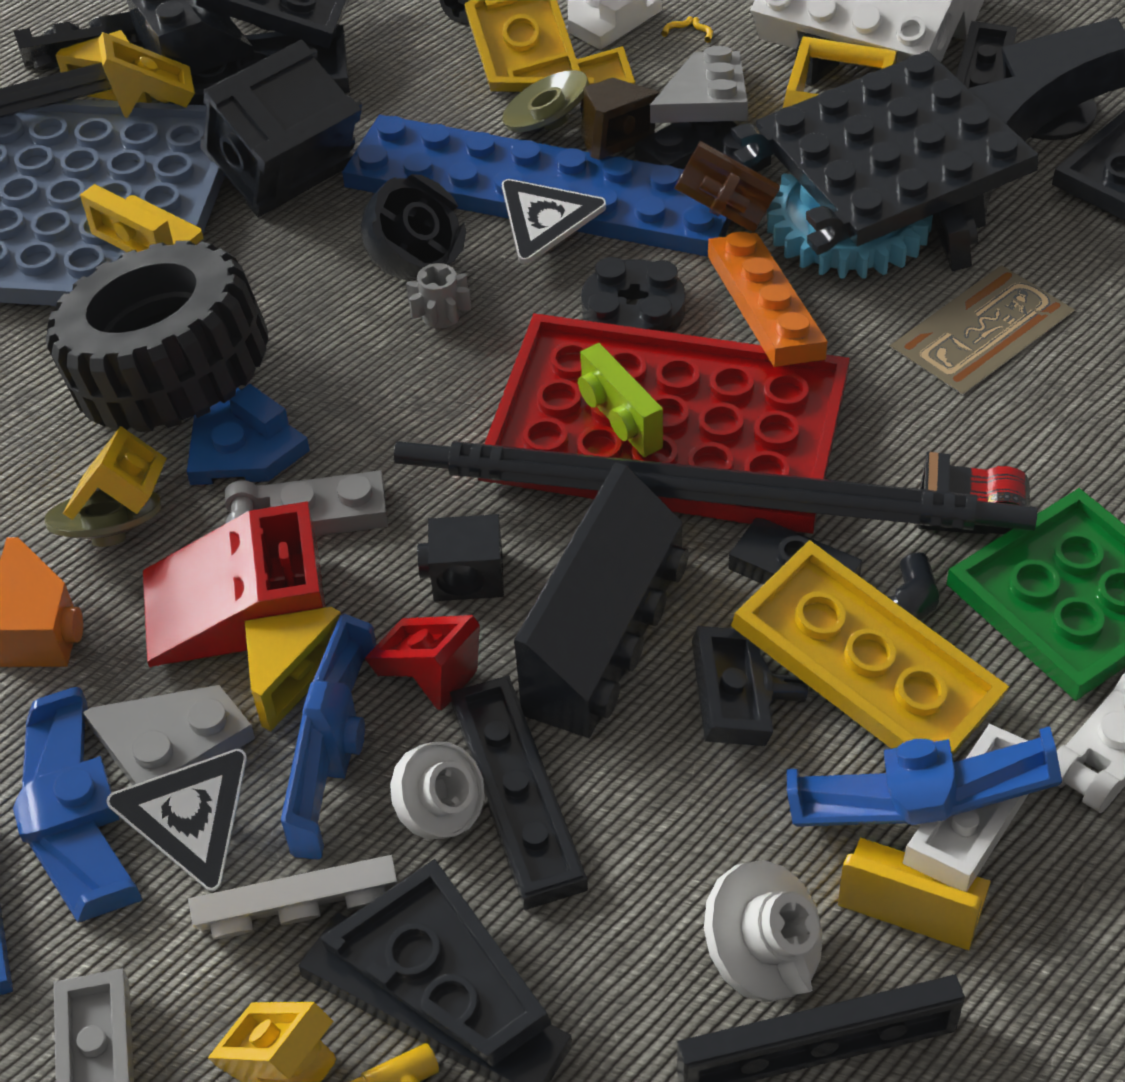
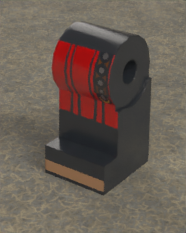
(994, 485)

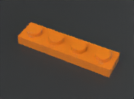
(767, 299)

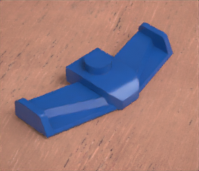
(326, 734)
(924, 784)
(64, 806)

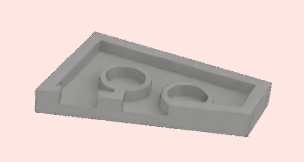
(704, 90)

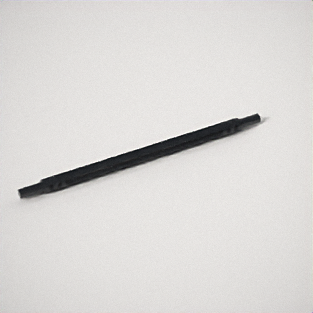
(721, 485)

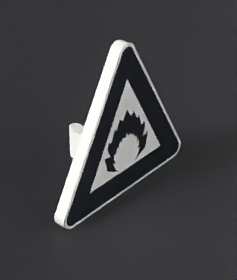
(545, 215)
(188, 813)

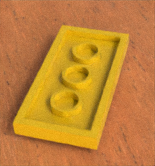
(867, 653)

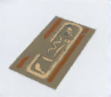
(982, 329)

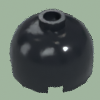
(411, 226)

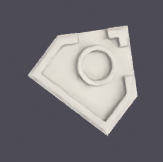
(608, 20)

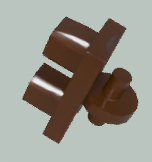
(727, 187)

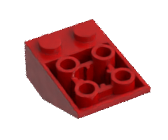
(237, 573)

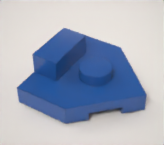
(243, 439)

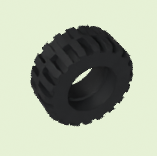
(157, 336)

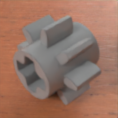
(438, 295)

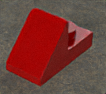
(433, 651)

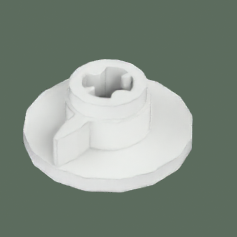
(763, 931)

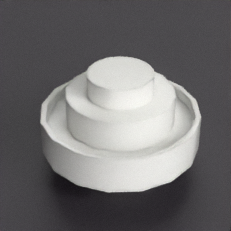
(437, 790)

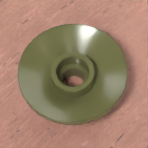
(546, 102)
(100, 519)

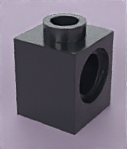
(463, 557)

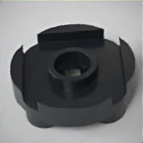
(652, 283)

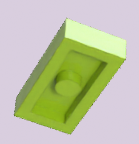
(621, 399)

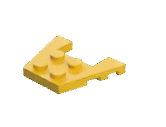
(530, 41)

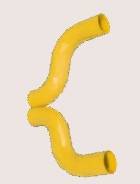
(682, 24)

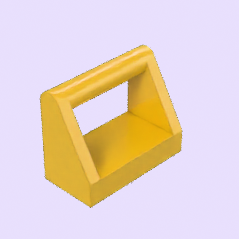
(831, 51)

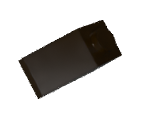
(615, 116)

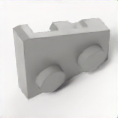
(169, 730)

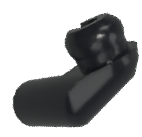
(919, 592)

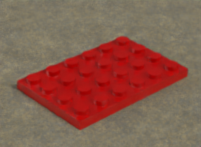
(717, 400)

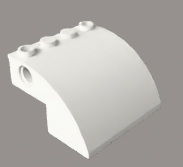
(886, 24)

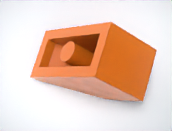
(35, 611)

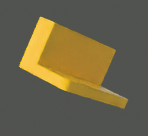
(133, 221)
(124, 470)
(886, 889)

